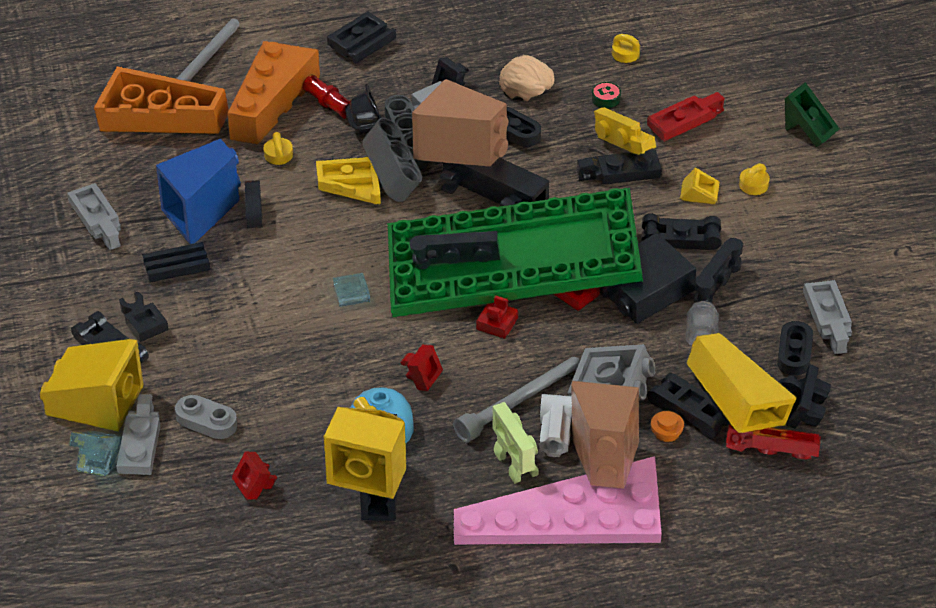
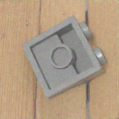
(616, 366)

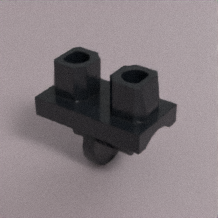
(806, 390)

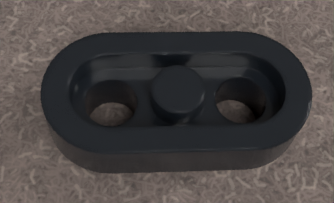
(522, 129)
(795, 348)

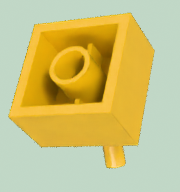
(365, 449)

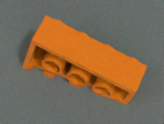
(270, 89)
(159, 104)

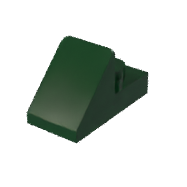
(805, 109)

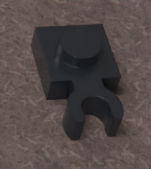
(143, 320)

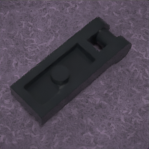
(454, 248)

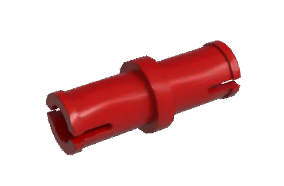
(327, 95)

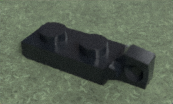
(620, 167)

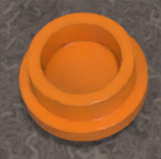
(667, 426)

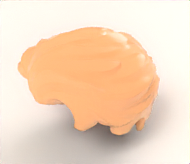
(526, 77)

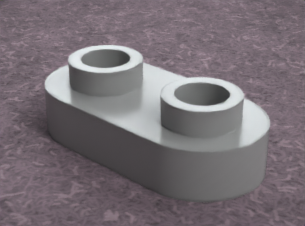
(206, 416)

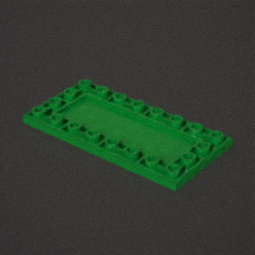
(543, 251)

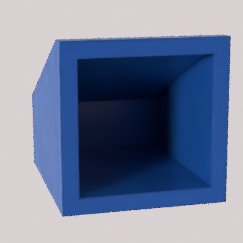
(199, 188)

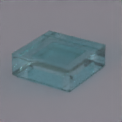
(351, 289)

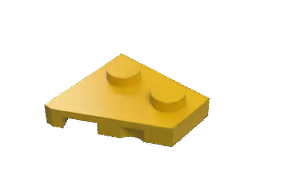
(349, 178)

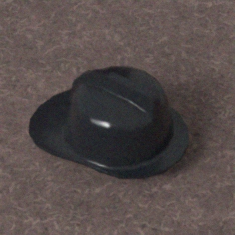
(363, 111)

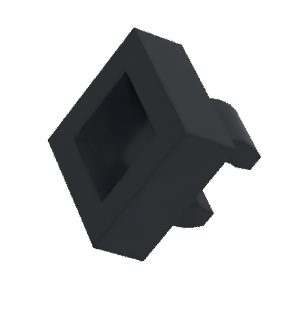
(449, 70)

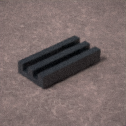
(176, 262)

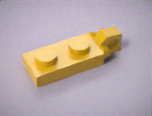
(622, 131)

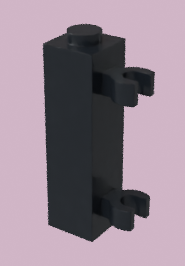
(500, 183)

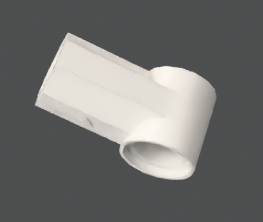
(556, 423)

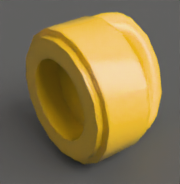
(625, 48)
(278, 150)
(754, 180)

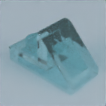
(96, 451)

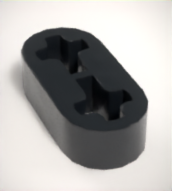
(253, 204)

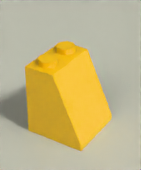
(95, 384)

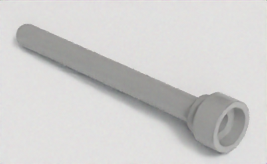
(214, 45)
(470, 425)

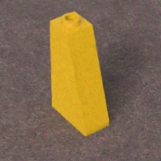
(738, 385)

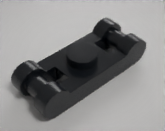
(684, 232)
(718, 270)
(106, 333)
(689, 403)

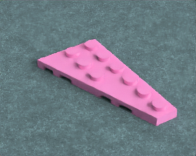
(568, 513)

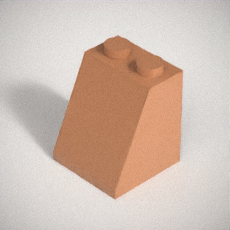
(459, 127)
(605, 430)

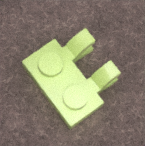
(514, 440)

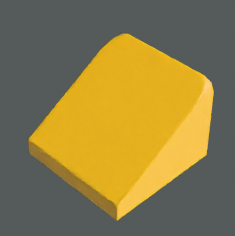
(699, 188)

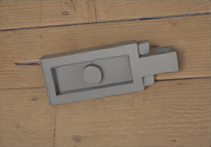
(96, 214)
(829, 313)
(139, 439)

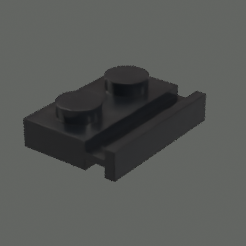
(361, 37)

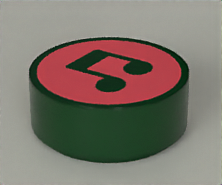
(606, 95)

